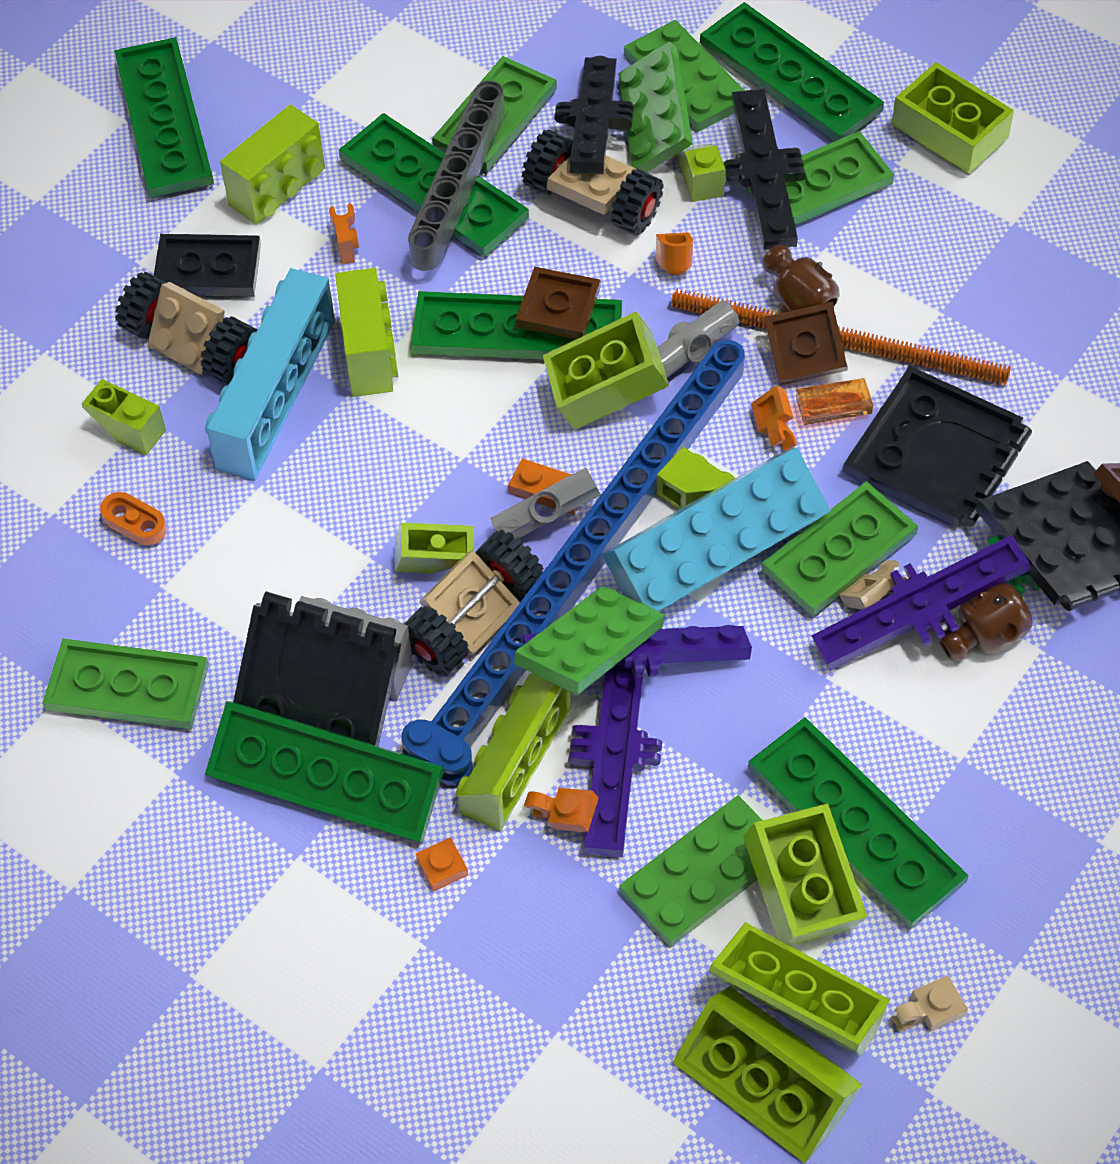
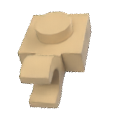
(870, 588)
(933, 1003)

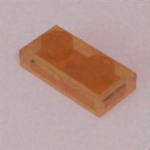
(834, 401)

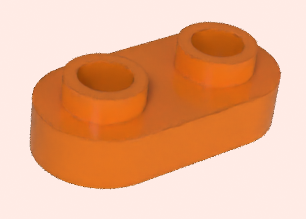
(136, 519)

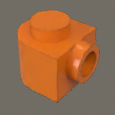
(674, 252)

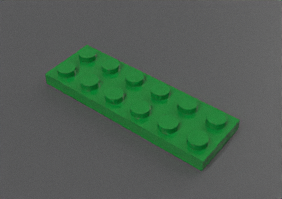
(791, 72)
(163, 117)
(406, 169)
(487, 326)
(325, 771)
(877, 836)

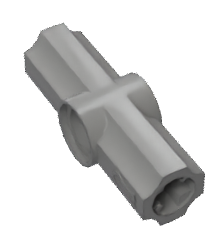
(694, 339)
(567, 494)

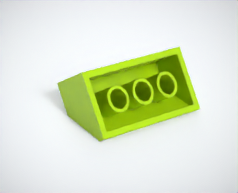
(513, 752)
(801, 988)
(766, 1073)

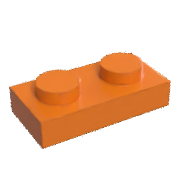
(535, 477)

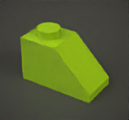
(702, 171)
(431, 546)

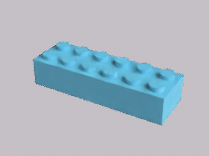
(270, 374)
(717, 531)

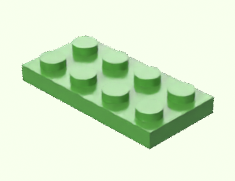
(704, 80)
(524, 95)
(660, 108)
(837, 176)
(839, 548)
(589, 639)
(126, 683)
(695, 874)

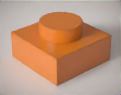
(441, 864)

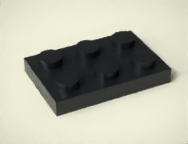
(209, 263)

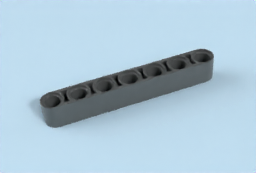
(456, 176)

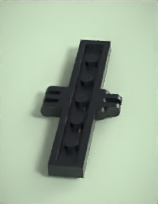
(594, 115)
(765, 168)

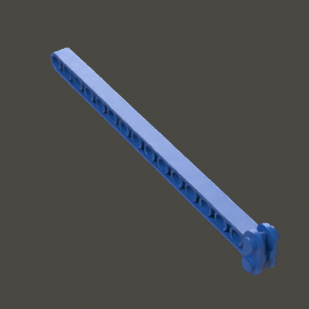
(450, 745)

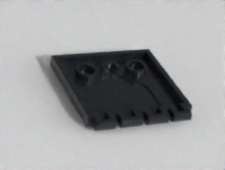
(938, 447)
(1065, 533)
(318, 669)

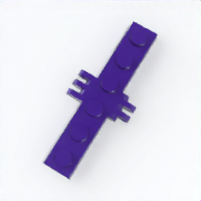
(920, 603)
(685, 645)
(614, 752)

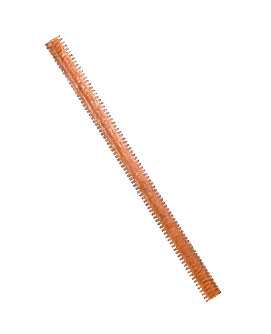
(859, 342)

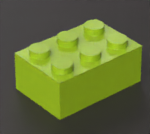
(952, 117)
(273, 164)
(364, 333)
(605, 370)
(804, 875)

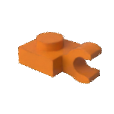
(346, 238)
(771, 415)
(567, 811)

